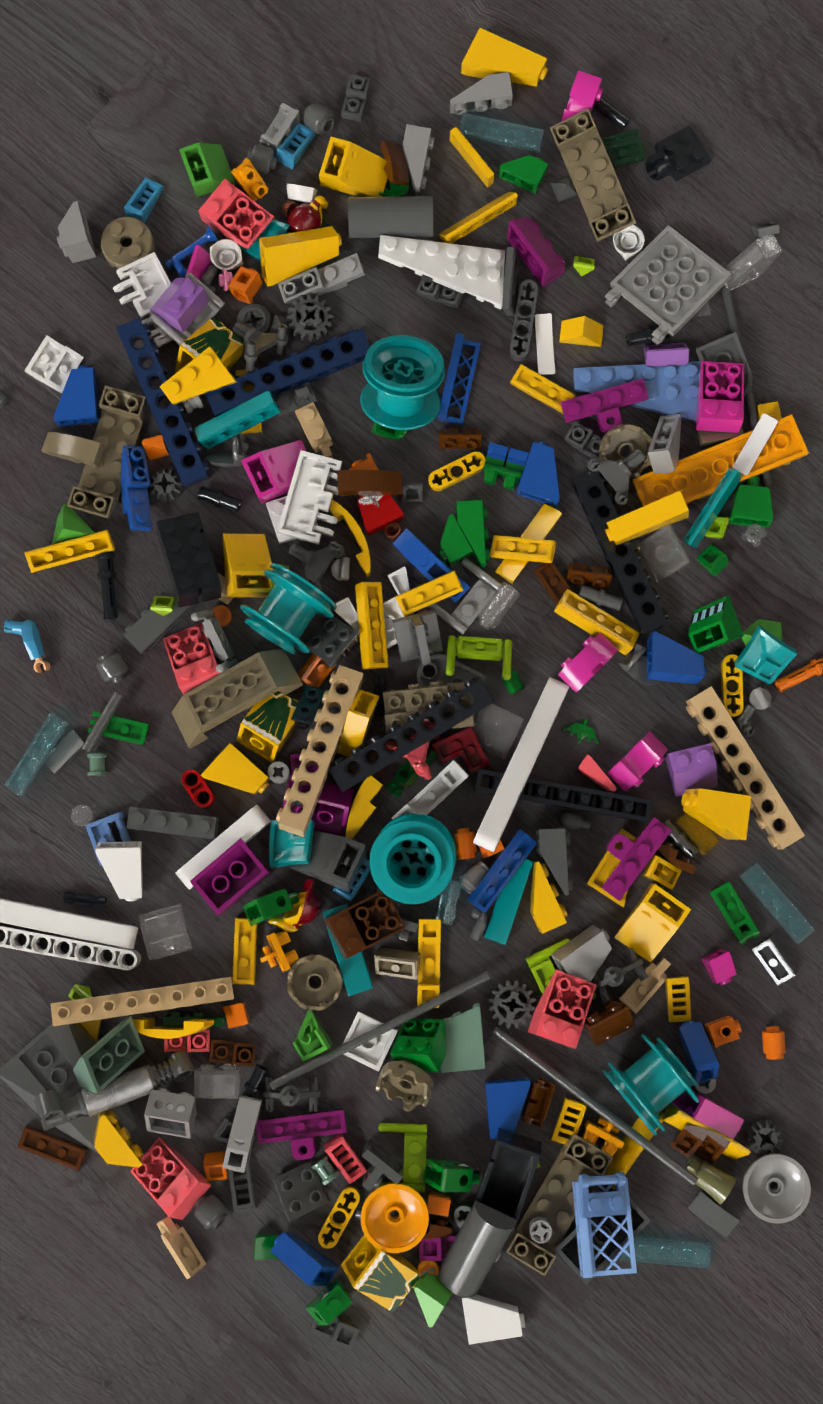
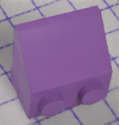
(181, 303)
(692, 769)

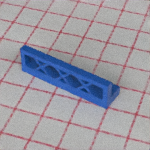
(451, 378)
(502, 871)

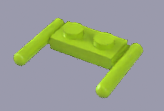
(479, 649)
(542, 966)
(414, 1152)

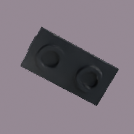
(308, 706)

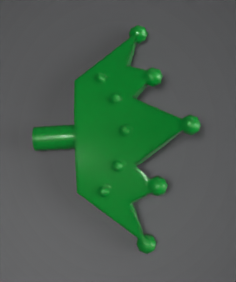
(396, 190)
(582, 731)

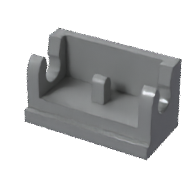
(280, 127)

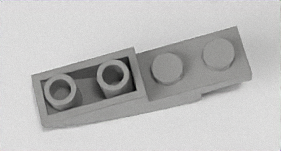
(323, 280)

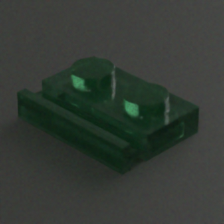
(624, 148)

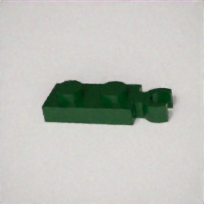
(407, 776)
(177, 1018)

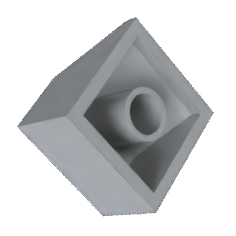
(75, 235)

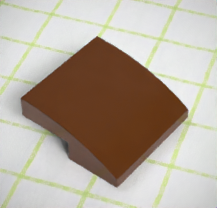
(701, 1142)

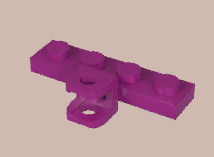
(605, 404)
(633, 856)
(301, 1130)

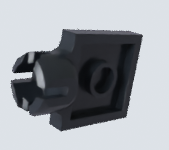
(677, 156)

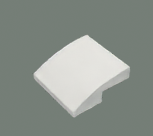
(53, 364)

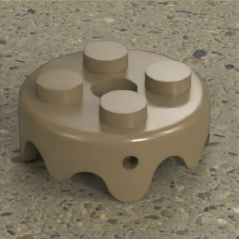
(121, 229)
(626, 435)
(307, 996)
(405, 1082)

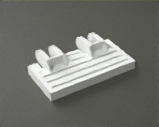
(149, 284)
(307, 496)

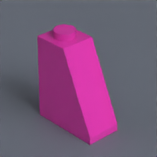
(710, 1113)

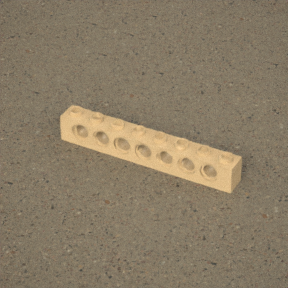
(298, 822)
(790, 829)
(141, 1001)

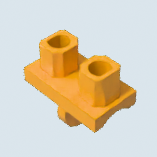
(250, 180)
(284, 960)
(594, 1131)

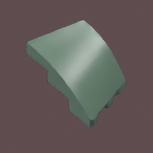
(464, 1041)

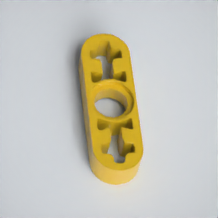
(459, 462)
(739, 680)
(326, 1228)

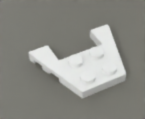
(391, 607)

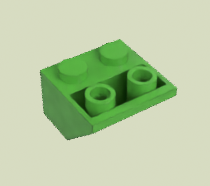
(206, 167)

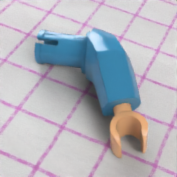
(31, 639)

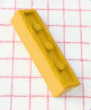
(479, 218)
(537, 529)
(69, 551)
(596, 620)
(371, 625)
(679, 1119)
(625, 1157)

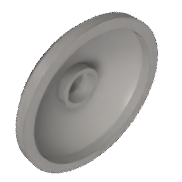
(787, 1198)

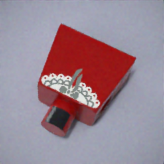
(379, 512)

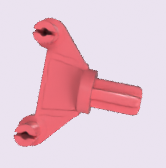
(418, 756)

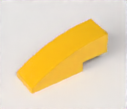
(361, 807)

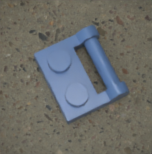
(101, 830)
(602, 1203)

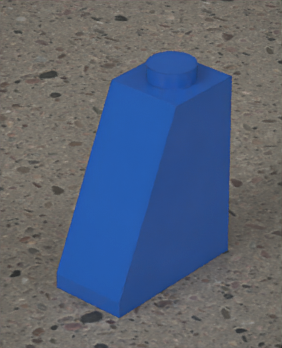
(79, 398)
(540, 475)
(673, 661)
(698, 1052)
(505, 1103)
(304, 1260)

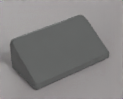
(65, 752)
(775, 960)

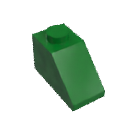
(524, 172)
(454, 544)

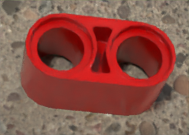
(197, 789)

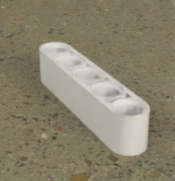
(245, 828)

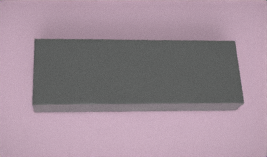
(510, 281)

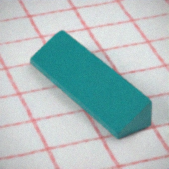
(237, 420)
(713, 507)
(507, 905)
(352, 969)

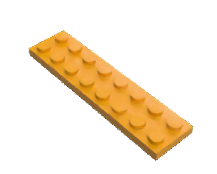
(702, 472)

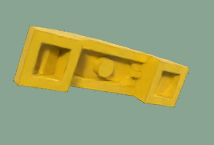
(364, 557)
(429, 967)
(147, 1027)

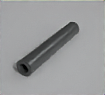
(102, 722)

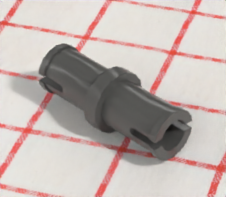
(600, 597)
(680, 840)

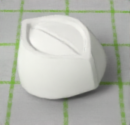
(301, 193)
(628, 241)
(226, 254)

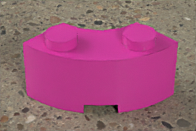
(583, 94)
(588, 661)
(637, 762)

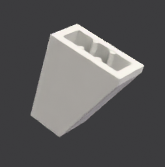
(123, 867)
(491, 1319)

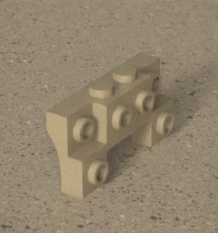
(405, 702)

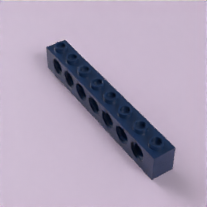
(129, 335)
(301, 375)

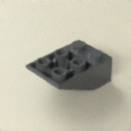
(553, 853)
(334, 860)

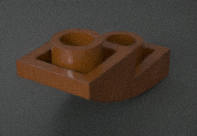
(396, 165)
(669, 854)
(232, 1052)
(438, 1228)

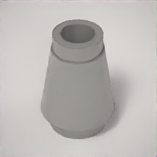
(473, 877)

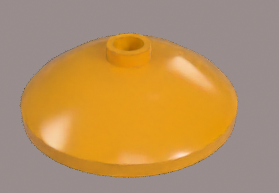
(390, 1232)

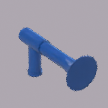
(175, 261)

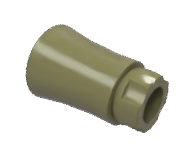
(710, 1179)

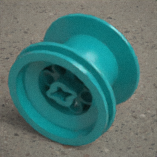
(402, 382)
(288, 609)
(387, 870)
(652, 1082)

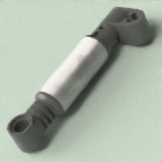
(119, 1091)

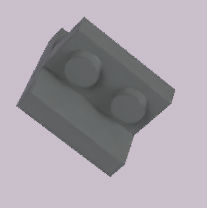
(418, 637)
(380, 1166)

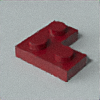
(465, 744)

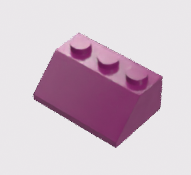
(535, 250)
(331, 809)
(230, 877)

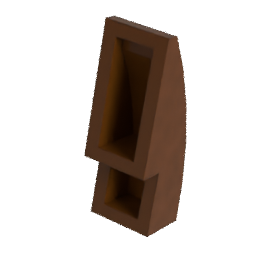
(369, 482)

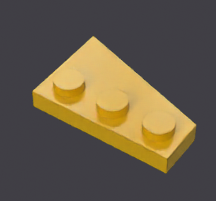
(198, 377)
(605, 868)

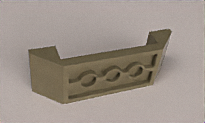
(593, 175)
(118, 426)
(233, 693)
(556, 1202)

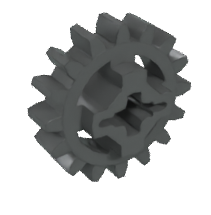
(311, 327)
(510, 1014)

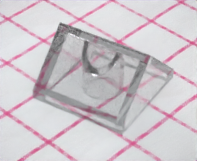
(664, 553)

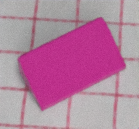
(199, 262)

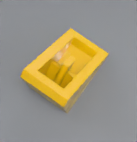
(581, 332)
(662, 872)

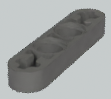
(523, 320)

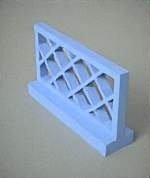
(585, 1239)

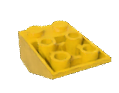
(352, 169)
(244, 564)
(544, 906)
(652, 922)

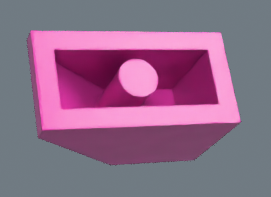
(719, 966)

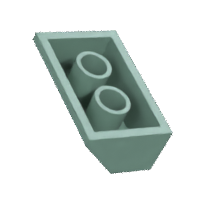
(109, 1057)

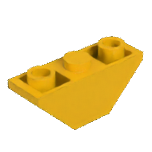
(114, 1142)

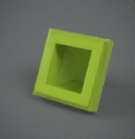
(583, 265)
(718, 527)
(163, 604)
(79, 992)

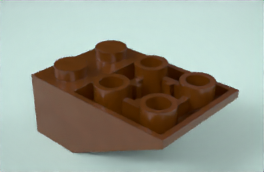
(364, 924)
(608, 1022)

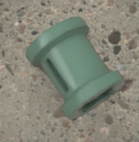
(97, 764)
(318, 1166)

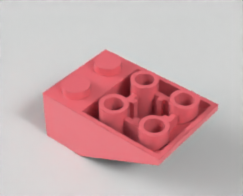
(235, 215)
(191, 657)
(562, 1009)
(170, 1179)

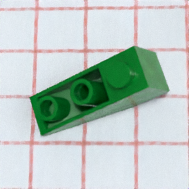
(470, 519)

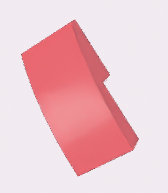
(191, 1043)

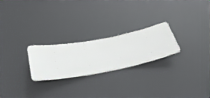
(544, 344)
(755, 444)

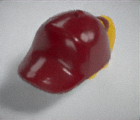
(307, 215)
(303, 912)

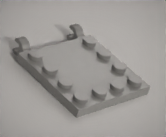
(669, 282)

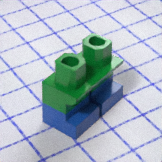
(511, 472)

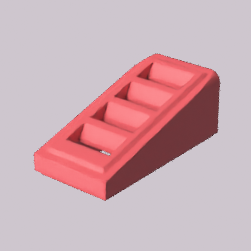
(592, 771)
(332, 1144)

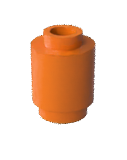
(464, 843)
(774, 1042)

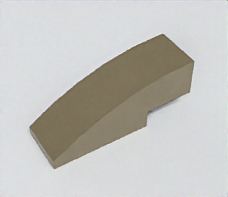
(73, 448)

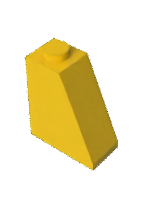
(357, 722)
(237, 771)

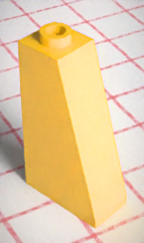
(496, 55)
(296, 252)
(648, 518)

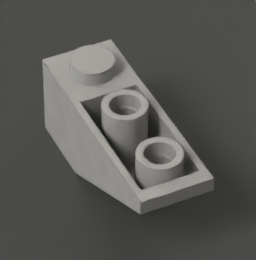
(488, 93)
(416, 147)
(242, 1134)

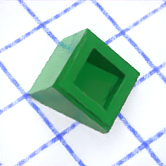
(713, 560)
(514, 684)
(263, 1246)

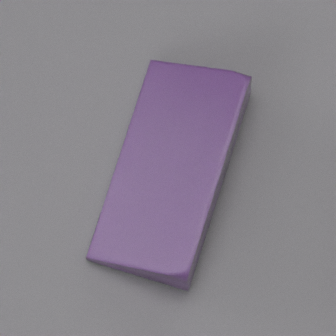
(666, 354)

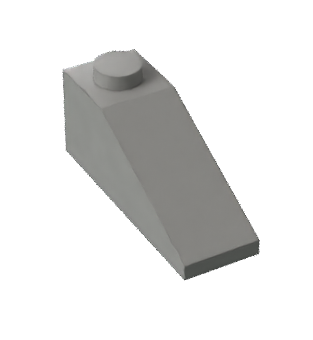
(665, 444)

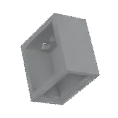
(173, 1108)

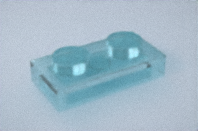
(447, 905)

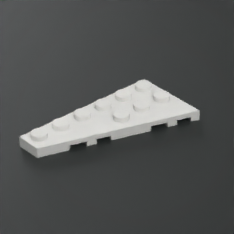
(456, 266)

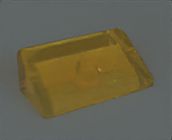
(697, 833)

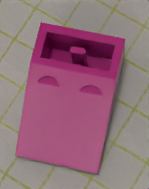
(720, 397)
(273, 470)

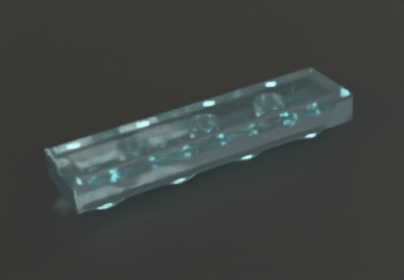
(501, 132)
(36, 754)
(776, 903)
(670, 1252)

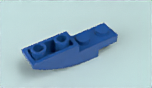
(134, 488)
(425, 559)

